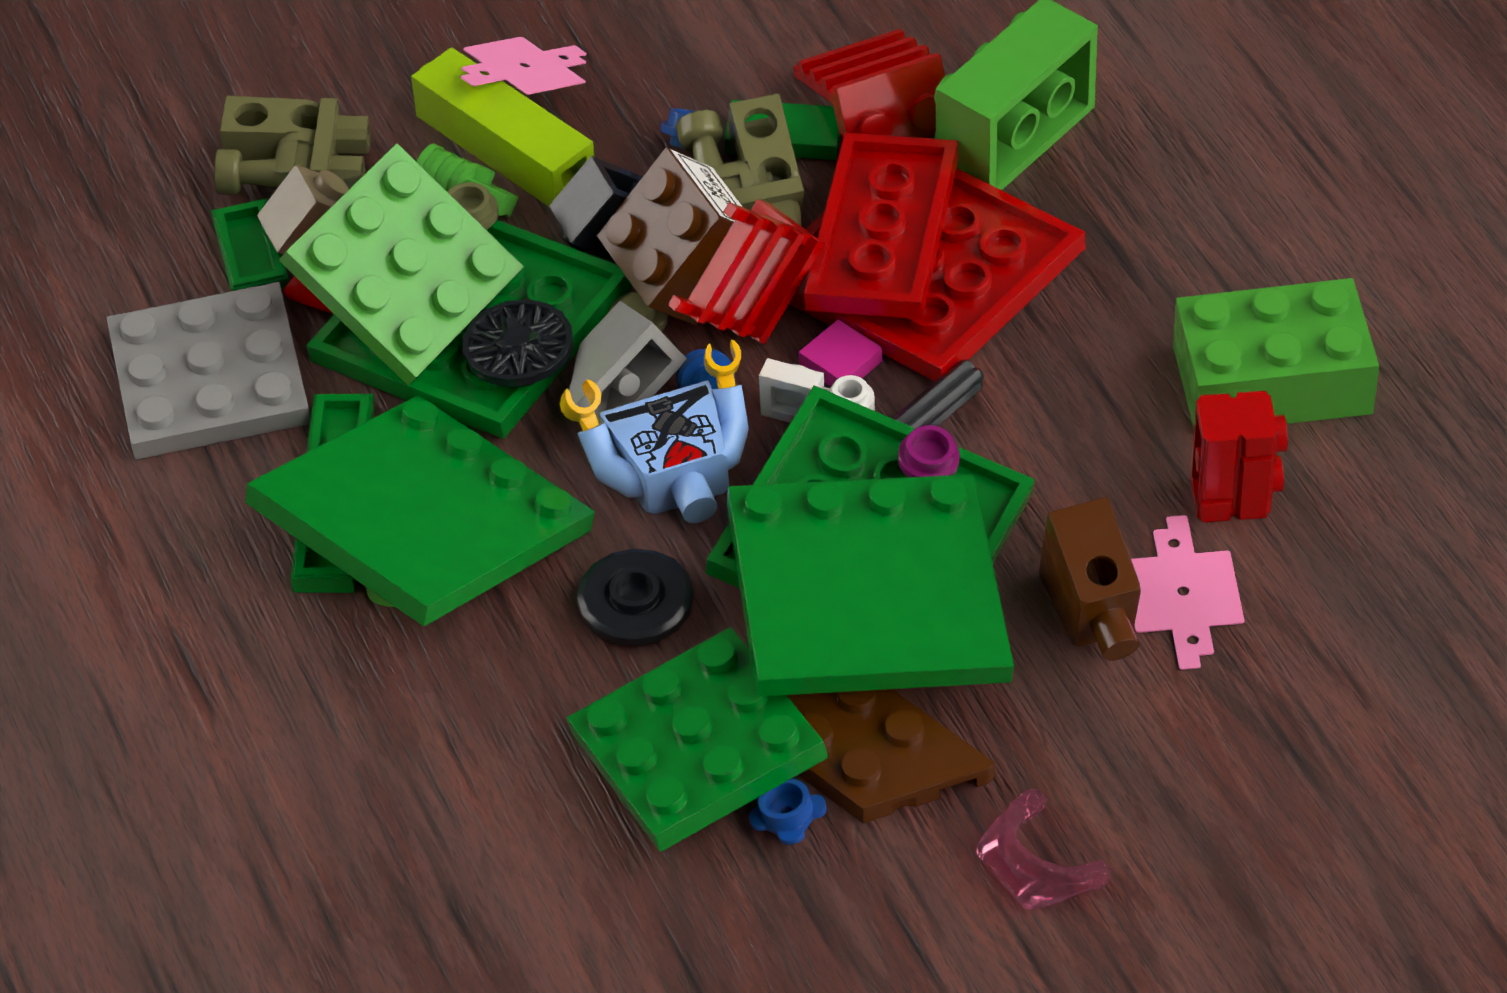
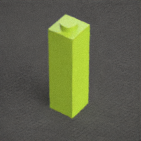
(500, 127)

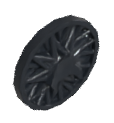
(517, 343)
(635, 597)

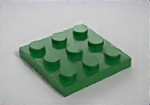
(695, 740)

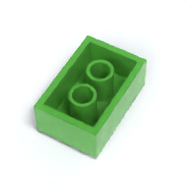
(1019, 92)
(1292, 341)

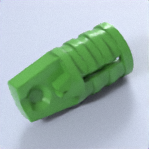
(452, 170)

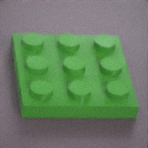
(401, 263)

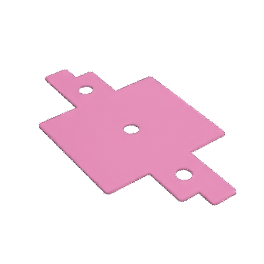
(503, 61)
(1211, 596)

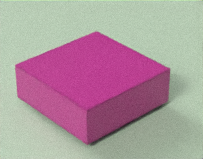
(840, 353)

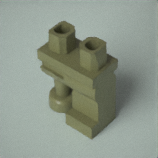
(271, 135)
(763, 149)

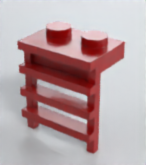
(878, 85)
(752, 272)

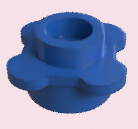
(787, 811)

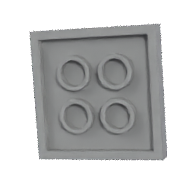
(207, 370)

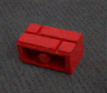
(1236, 456)

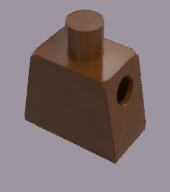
(1091, 577)

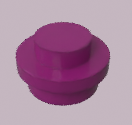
(928, 452)

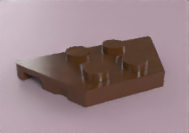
(885, 752)

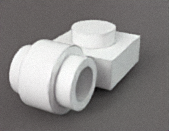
(787, 385)

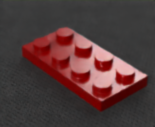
(882, 226)

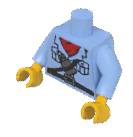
(670, 445)

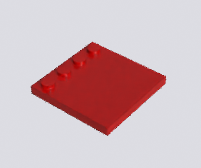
(986, 270)

